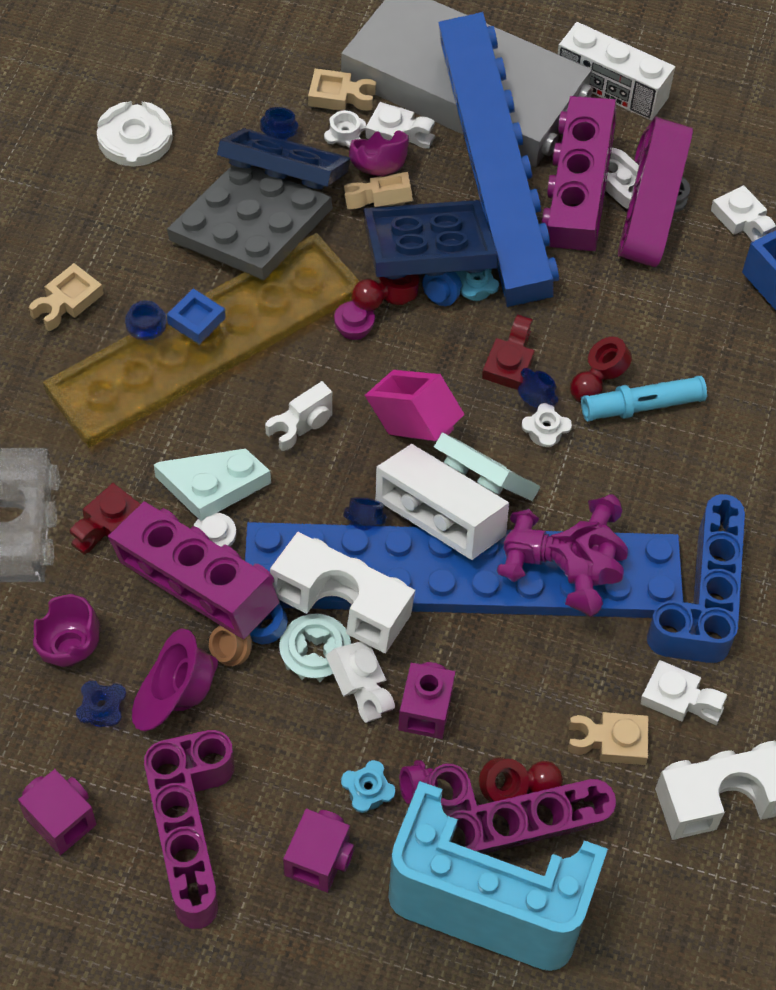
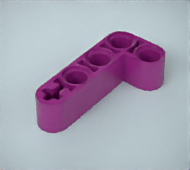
(655, 191)
(521, 810)
(187, 830)

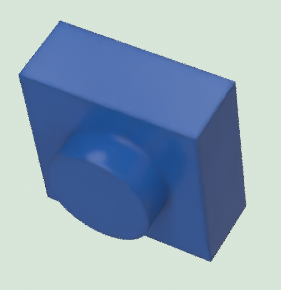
(196, 316)

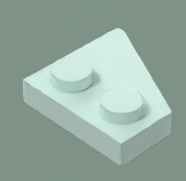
(492, 474)
(213, 480)

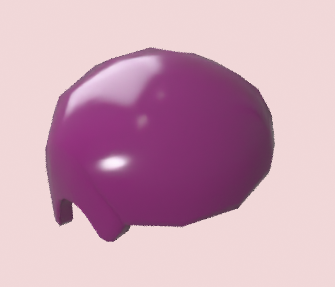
(379, 155)
(67, 631)

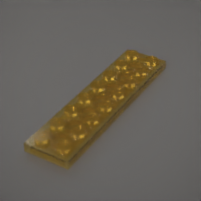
(144, 375)

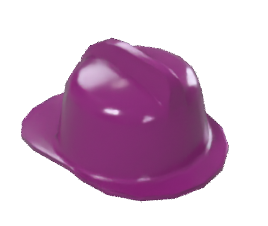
(175, 681)

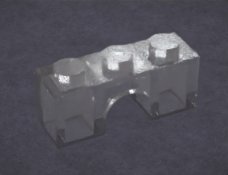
(27, 484)

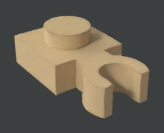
(335, 90)
(382, 191)
(69, 293)
(618, 736)

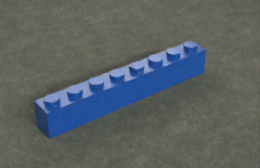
(496, 159)

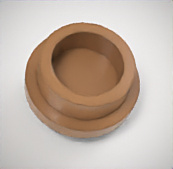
(228, 647)

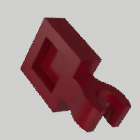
(510, 356)
(102, 517)

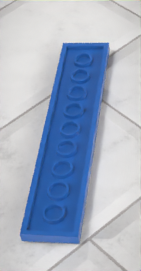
(455, 584)

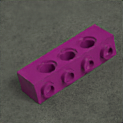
(579, 225)
(195, 569)

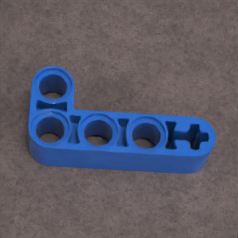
(711, 577)

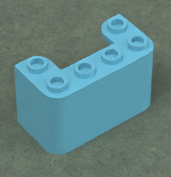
(487, 898)

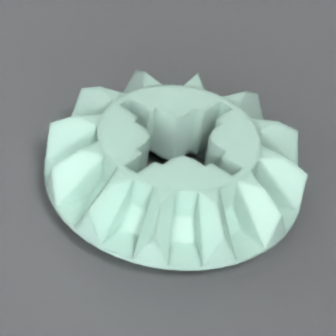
(317, 629)

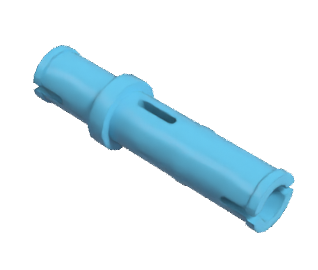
(627, 400)

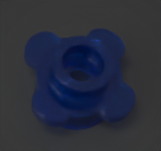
(537, 388)
(105, 715)

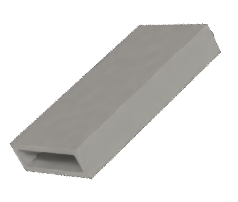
(406, 61)

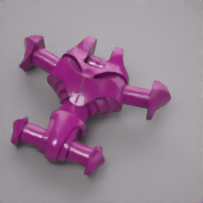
(584, 552)

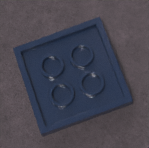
(429, 239)

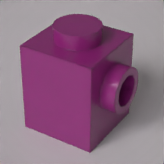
(426, 699)
(57, 810)
(318, 849)

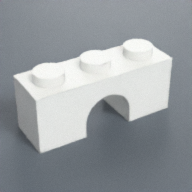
(314, 570)
(692, 791)

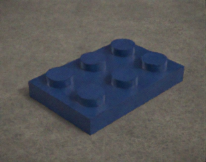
(283, 158)

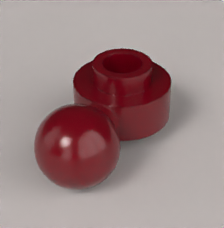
(370, 294)
(607, 361)
(518, 780)

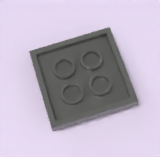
(250, 220)

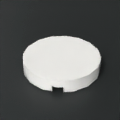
(134, 133)

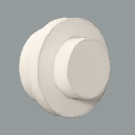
(218, 528)

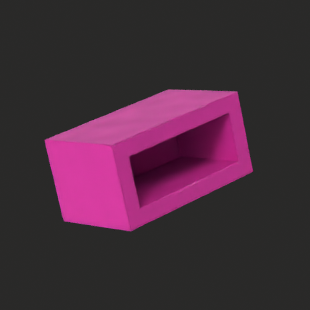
(415, 405)

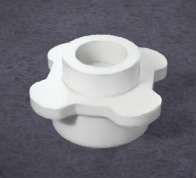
(344, 128)
(546, 435)

